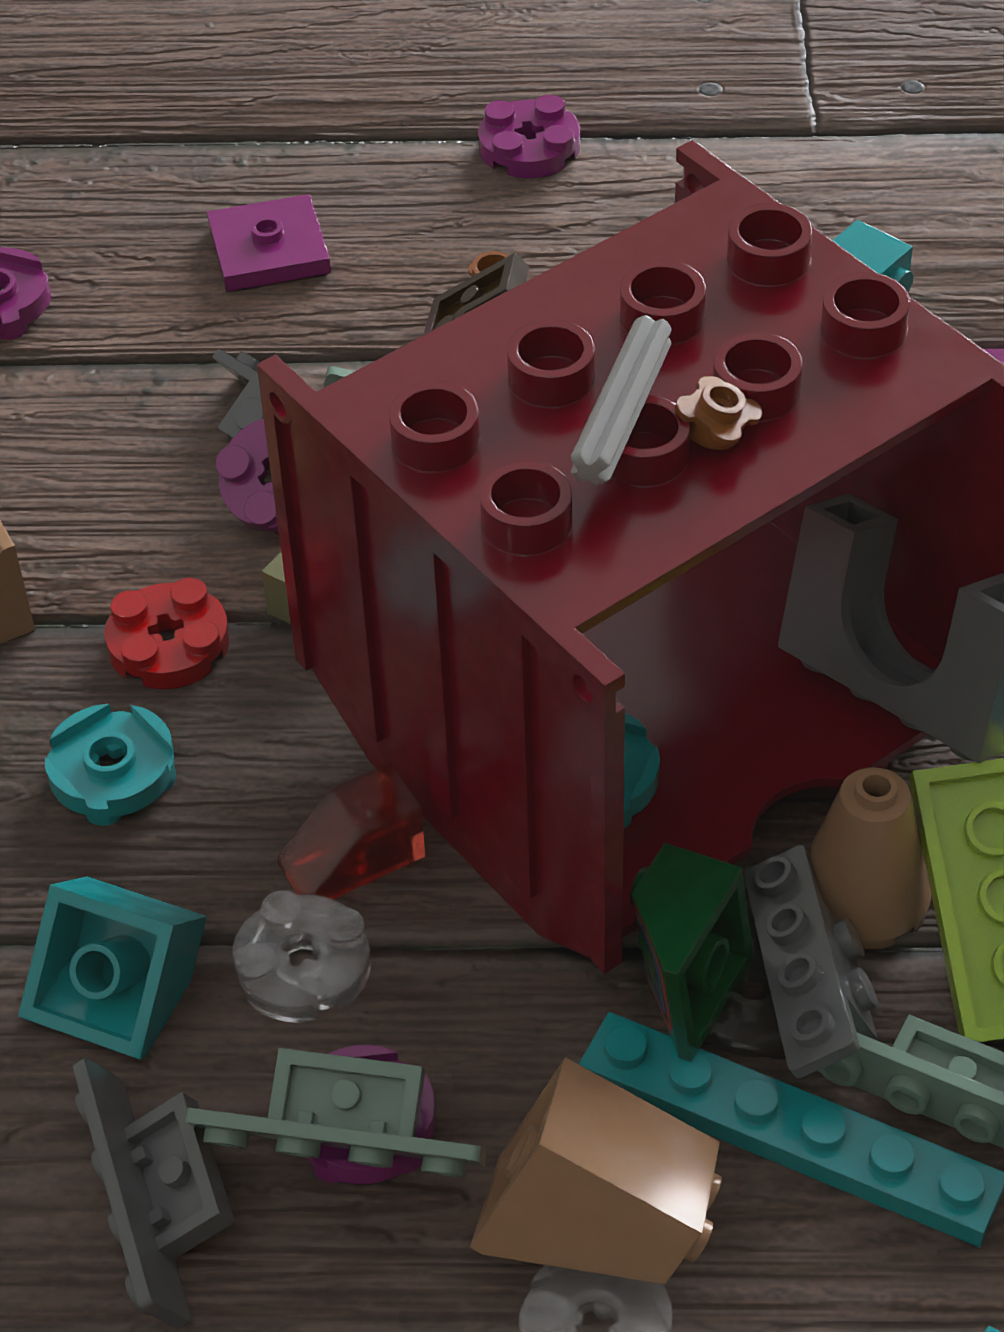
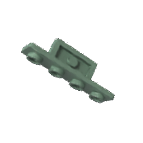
(933, 1076)
(344, 1105)

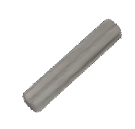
(621, 401)

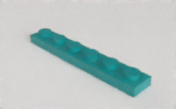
(801, 1130)

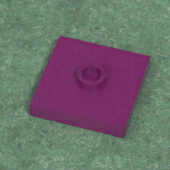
(268, 242)

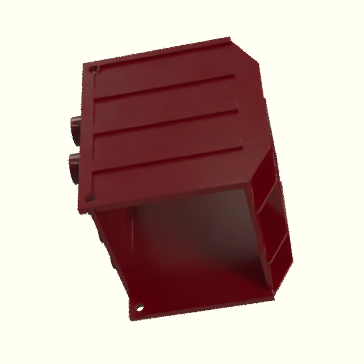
(506, 617)

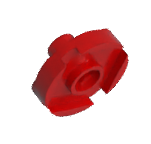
(178, 606)

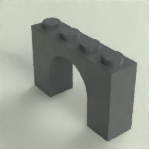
(842, 629)

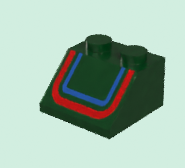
(691, 939)

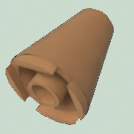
(872, 858)

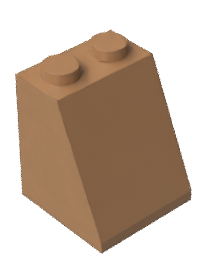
(600, 1184)

